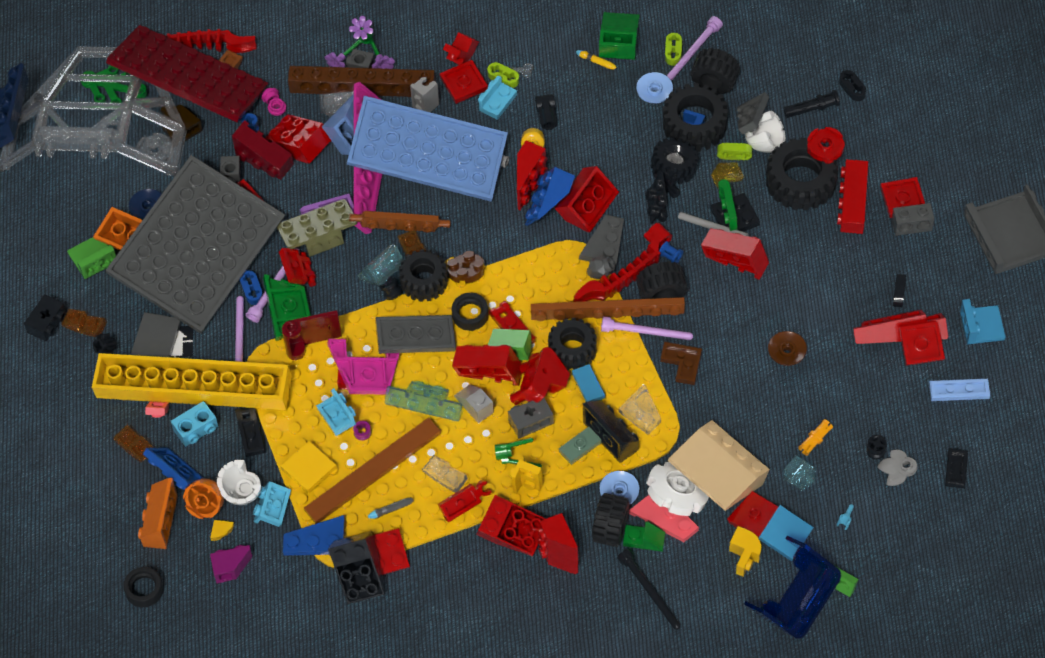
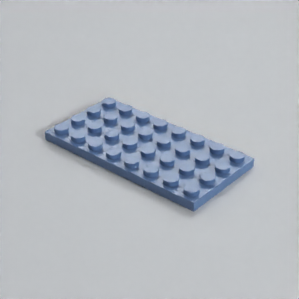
(427, 148)

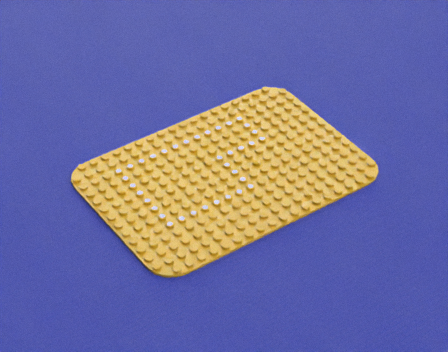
(534, 277)

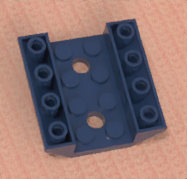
(11, 103)

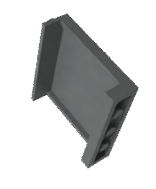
(1009, 230)

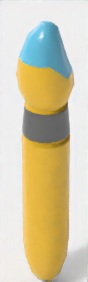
(593, 58)

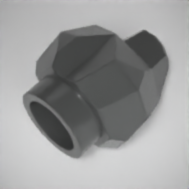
(600, 266)

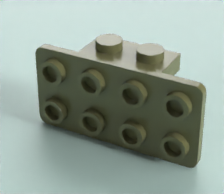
(318, 228)

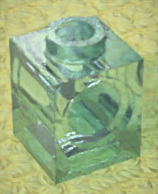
(799, 473)

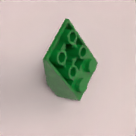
(618, 35)

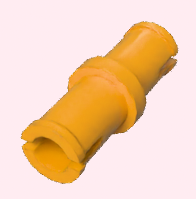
(815, 437)

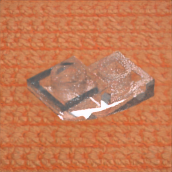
(444, 474)

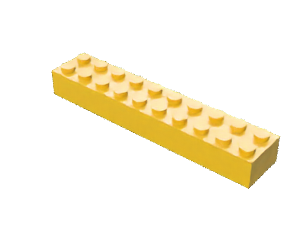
(192, 381)

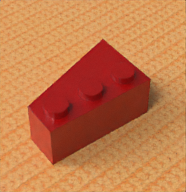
(736, 250)
(487, 361)

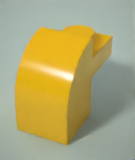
(748, 547)

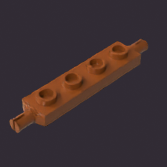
(399, 221)

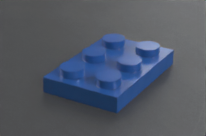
(172, 466)

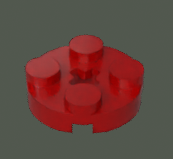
(822, 153)

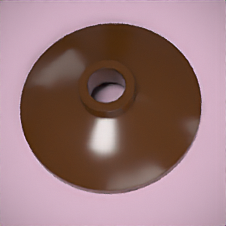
(787, 341)

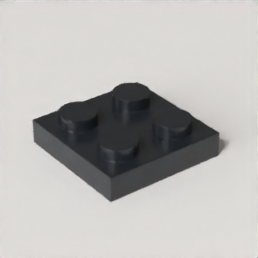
(745, 213)

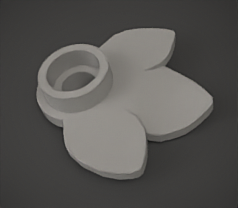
(895, 467)

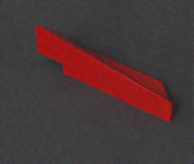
(887, 328)

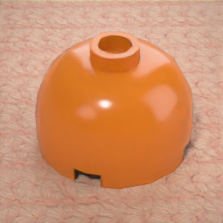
(203, 498)

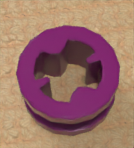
(359, 425)

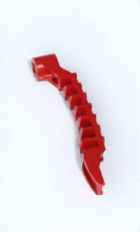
(234, 43)
(605, 288)

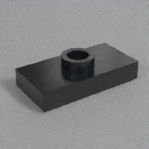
(956, 468)

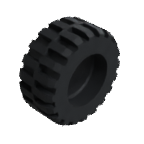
(797, 193)

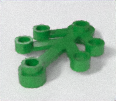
(110, 86)

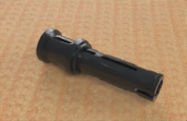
(819, 102)

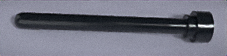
(627, 558)

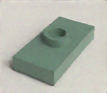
(580, 445)

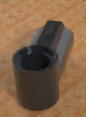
(546, 107)

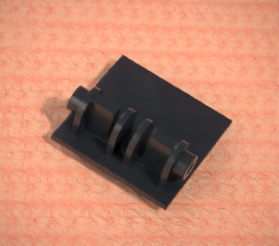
(657, 200)

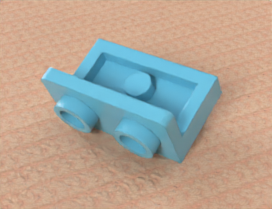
(336, 413)

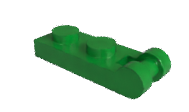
(727, 204)

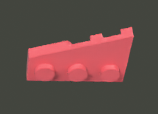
(674, 525)

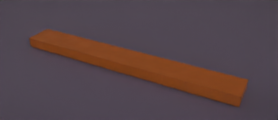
(372, 470)

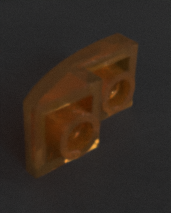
(410, 242)
(82, 323)
(132, 443)

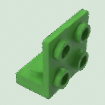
(91, 256)

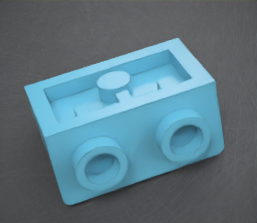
(496, 98)
(272, 504)

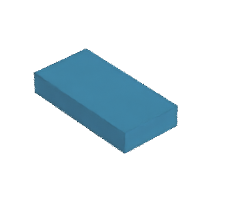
(588, 383)

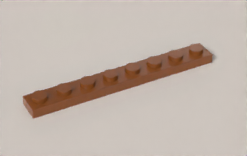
(609, 308)

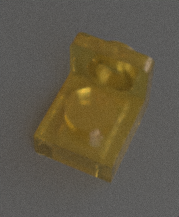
(727, 171)

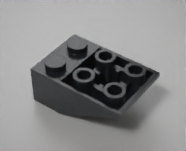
(357, 567)

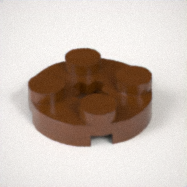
(458, 265)

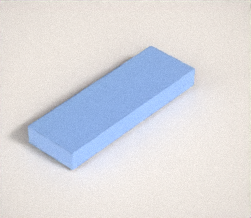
(959, 389)

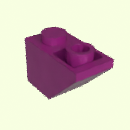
(230, 563)

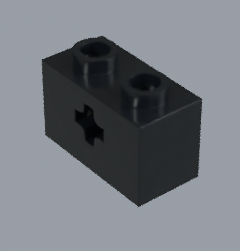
(45, 318)

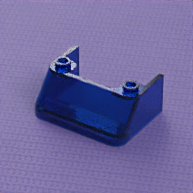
(805, 594)

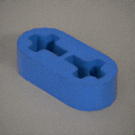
(255, 286)

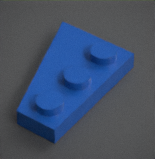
(314, 538)

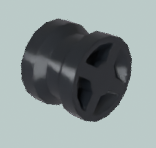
(391, 288)
(875, 442)

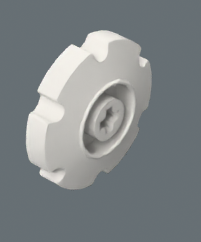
(675, 491)

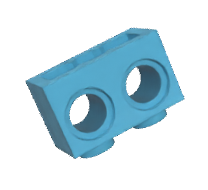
(192, 420)

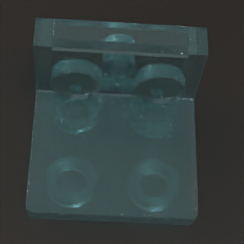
(382, 266)

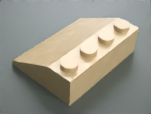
(719, 465)

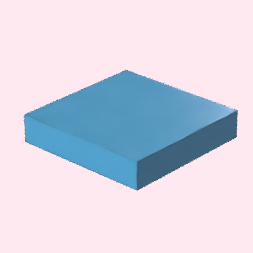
(781, 525)

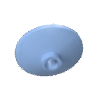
(657, 82)
(620, 481)

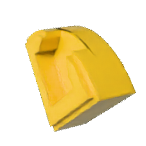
(221, 529)

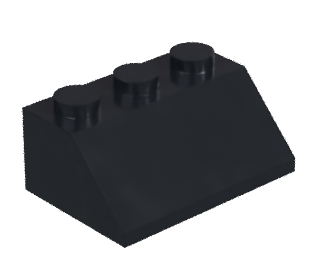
(610, 429)

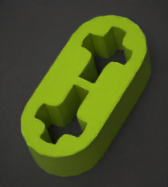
(669, 49)
(505, 73)
(734, 151)

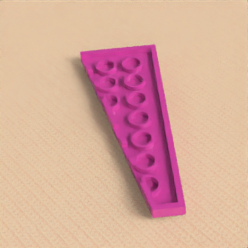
(365, 181)

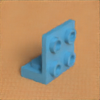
(981, 323)

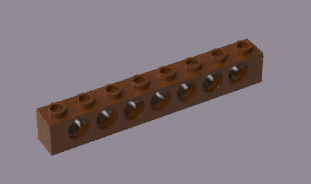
(342, 79)

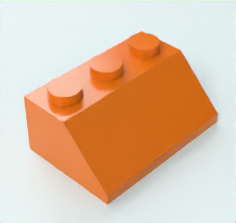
(116, 228)
(158, 515)

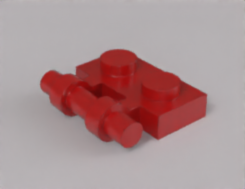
(297, 267)

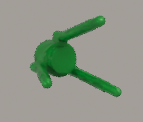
(504, 451)

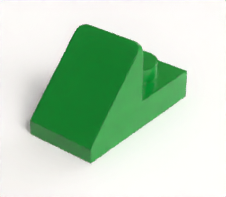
(645, 537)

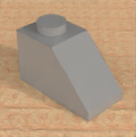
(475, 402)

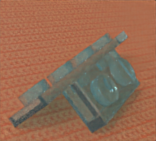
(424, 399)

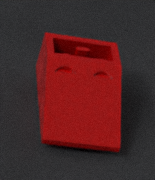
(300, 137)
(530, 165)
(511, 526)

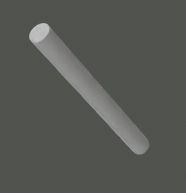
(707, 224)

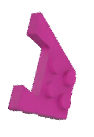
(363, 374)

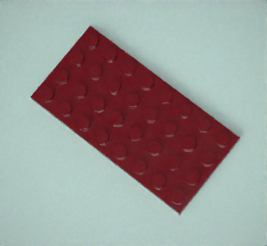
(187, 73)

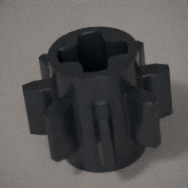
(104, 344)

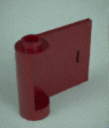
(309, 330)

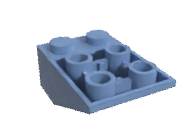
(341, 127)

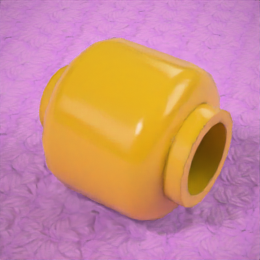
(534, 136)

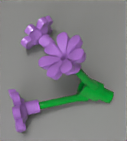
(362, 29)

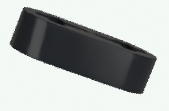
(849, 87)
(899, 290)

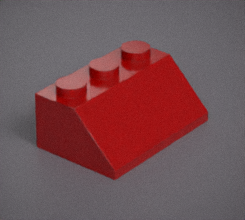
(587, 199)
(558, 544)

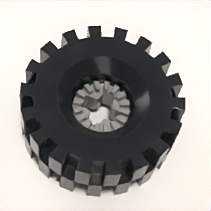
(678, 152)

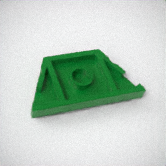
(285, 303)

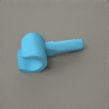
(845, 518)

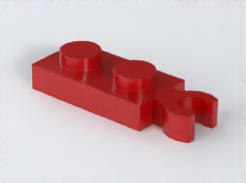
(463, 500)

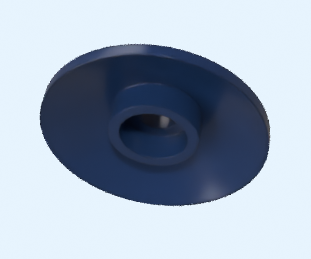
(142, 200)

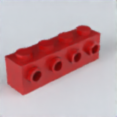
(854, 196)

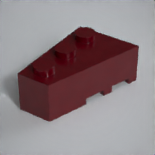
(260, 152)

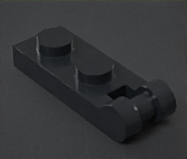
(250, 432)

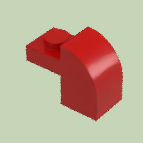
(461, 49)

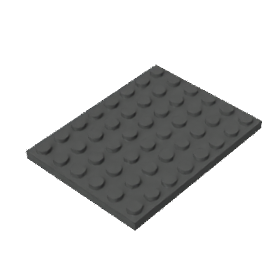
(195, 244)

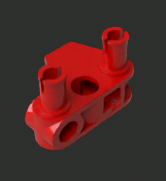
(541, 375)

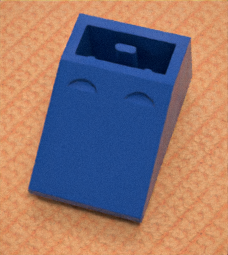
(552, 188)

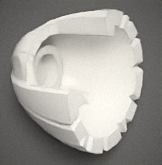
(768, 134)
(237, 484)

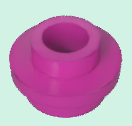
(269, 94)
(274, 103)

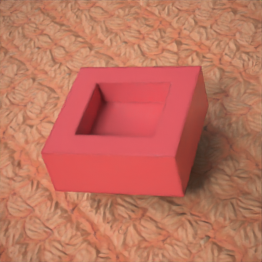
(157, 409)

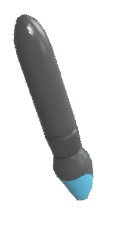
(390, 508)

